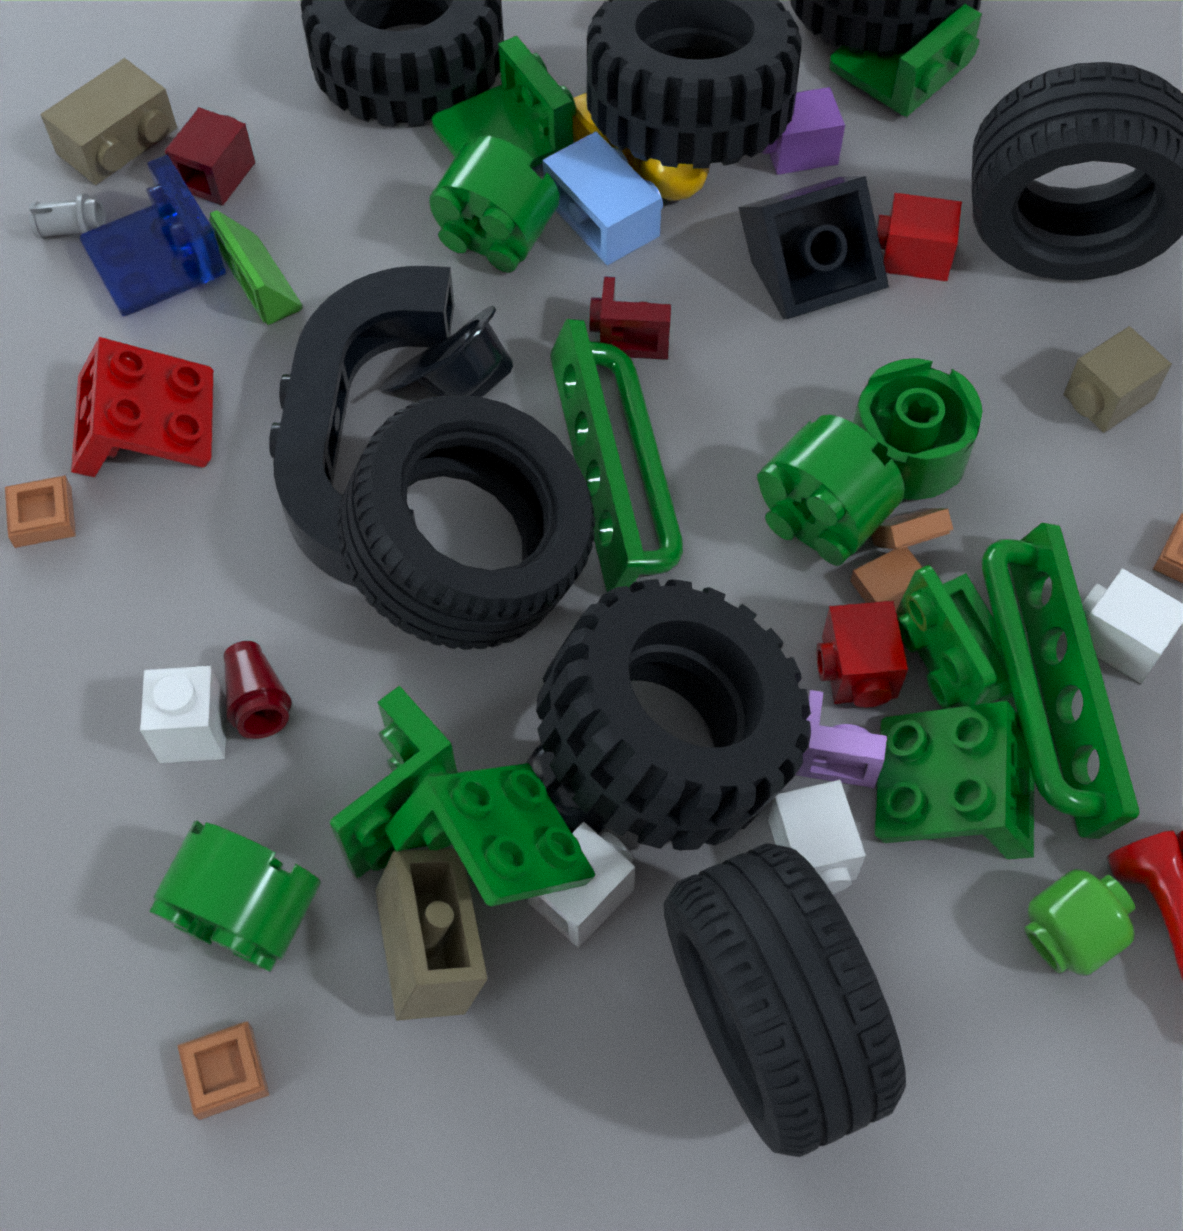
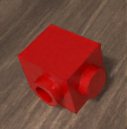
(920, 236)
(862, 653)

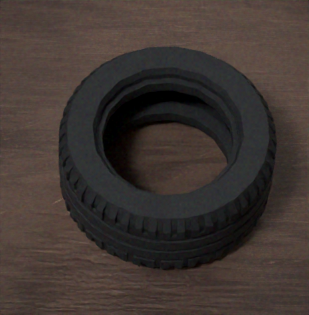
(1072, 119)
(500, 454)
(786, 998)

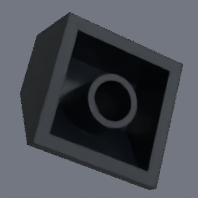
(815, 245)

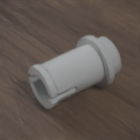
(67, 216)

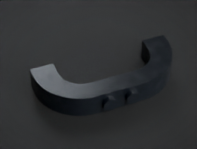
(348, 329)

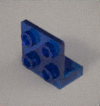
(156, 248)

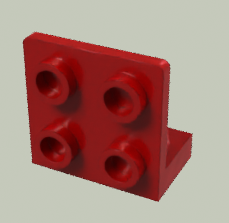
(141, 405)

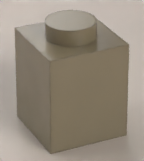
(1116, 379)

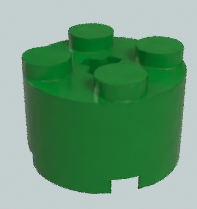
(493, 202)
(922, 423)
(829, 488)
(234, 895)

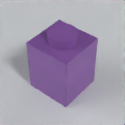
(812, 136)

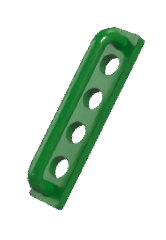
(597, 456)
(1110, 798)

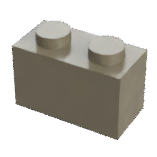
(109, 121)
(429, 934)

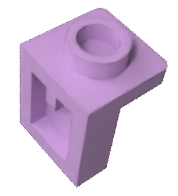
(841, 751)

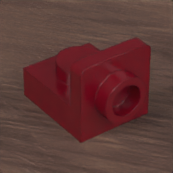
(634, 327)

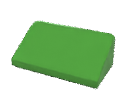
(254, 270)

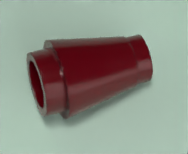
(254, 692)

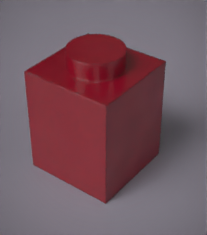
(212, 155)

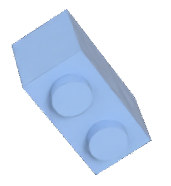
(604, 197)

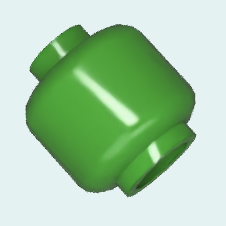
(1080, 922)

